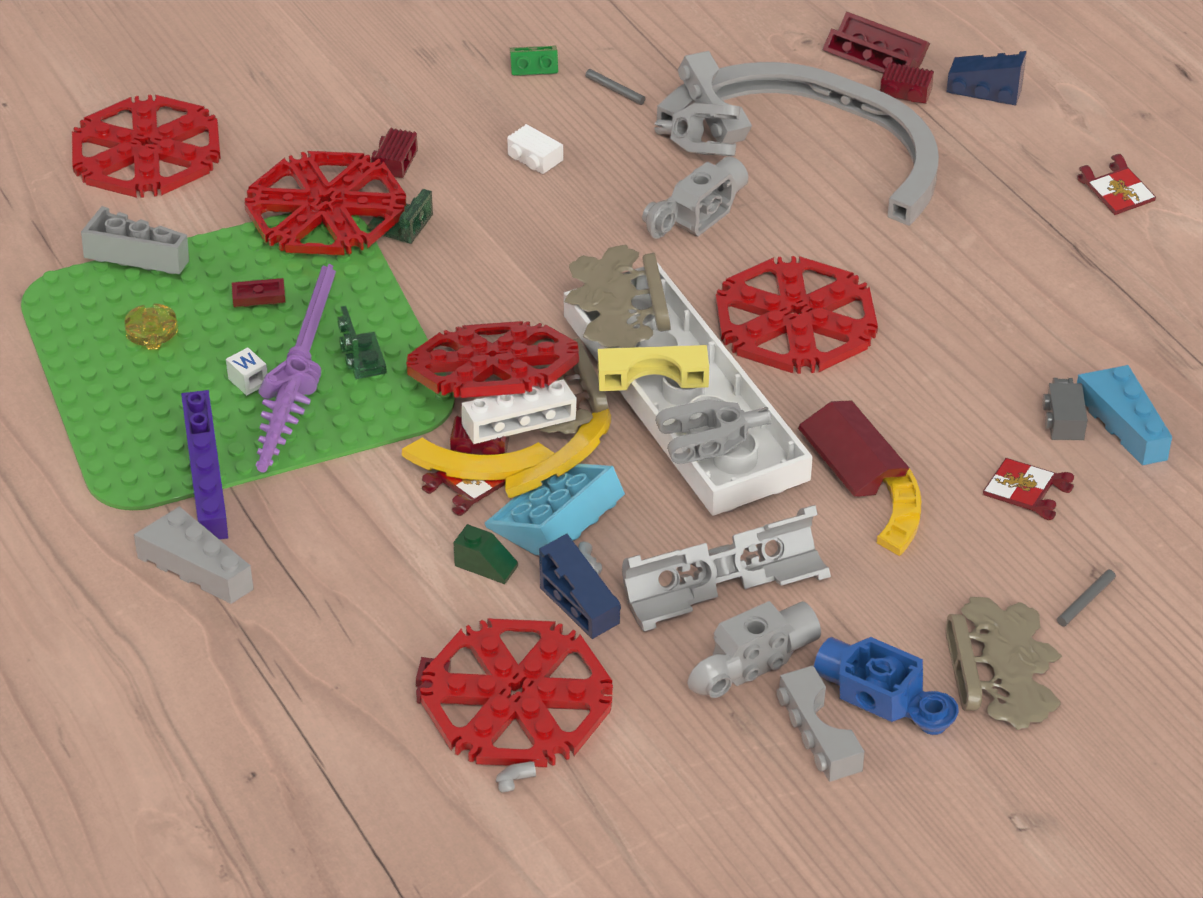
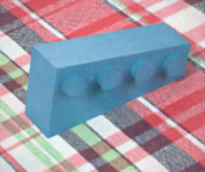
(1127, 411)

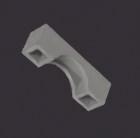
(698, 75)
(834, 749)

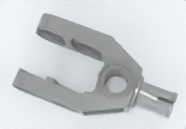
(688, 128)
(726, 418)

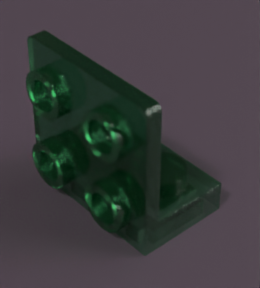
(410, 221)
(362, 349)

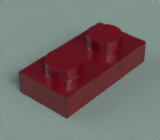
(258, 292)

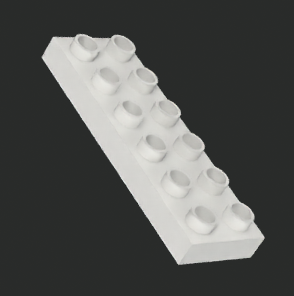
(756, 468)

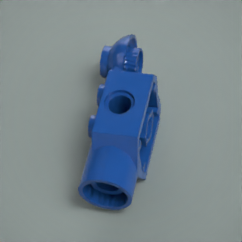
(885, 683)

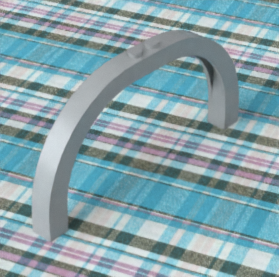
(844, 94)

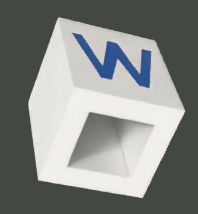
(246, 370)

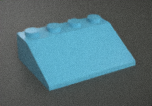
(558, 507)

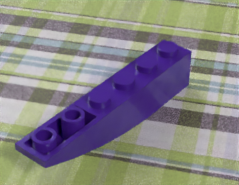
(204, 463)

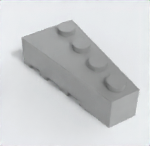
(134, 243)
(195, 554)

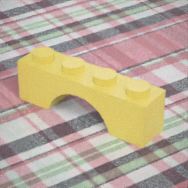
(681, 363)

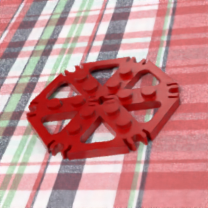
(145, 146)
(338, 198)
(813, 310)
(478, 359)
(528, 707)

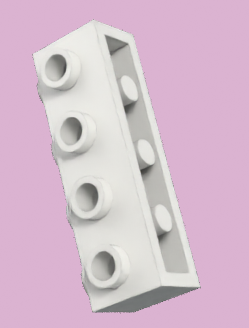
(518, 413)

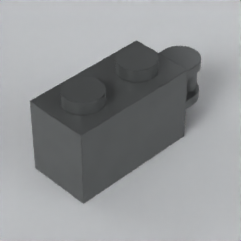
(1065, 410)

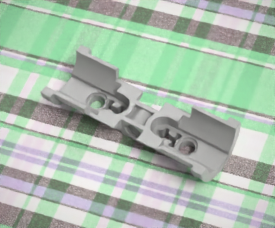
(792, 562)

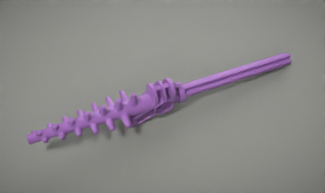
(293, 377)

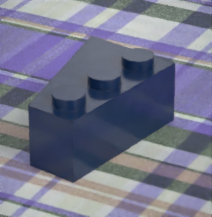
(988, 78)
(577, 587)

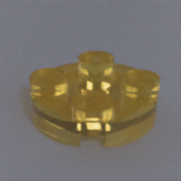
(160, 329)

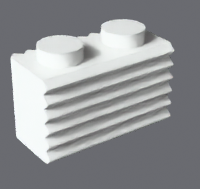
(534, 149)

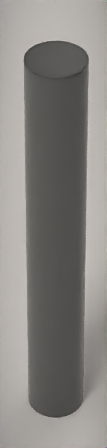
(614, 86)
(1083, 600)

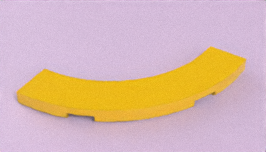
(566, 458)
(474, 466)
(905, 515)

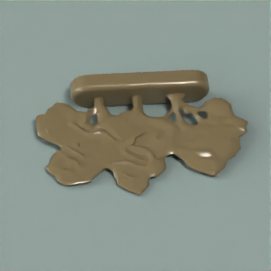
(612, 295)
(1011, 654)

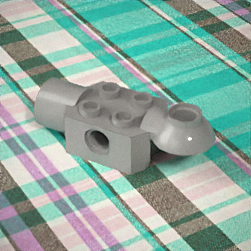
(698, 199)
(753, 646)

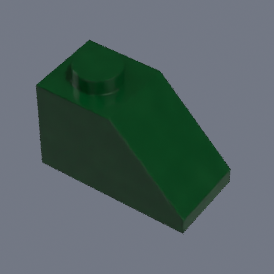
(483, 554)

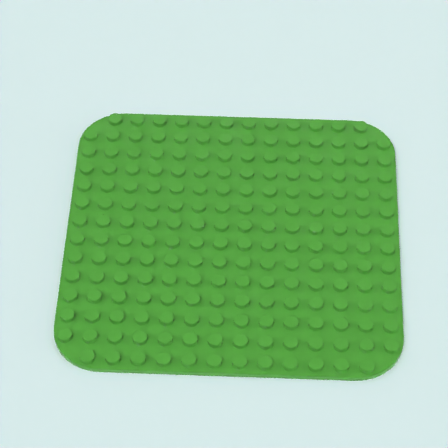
(126, 400)

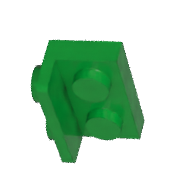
(534, 60)

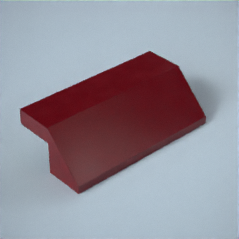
(874, 44)
(852, 447)

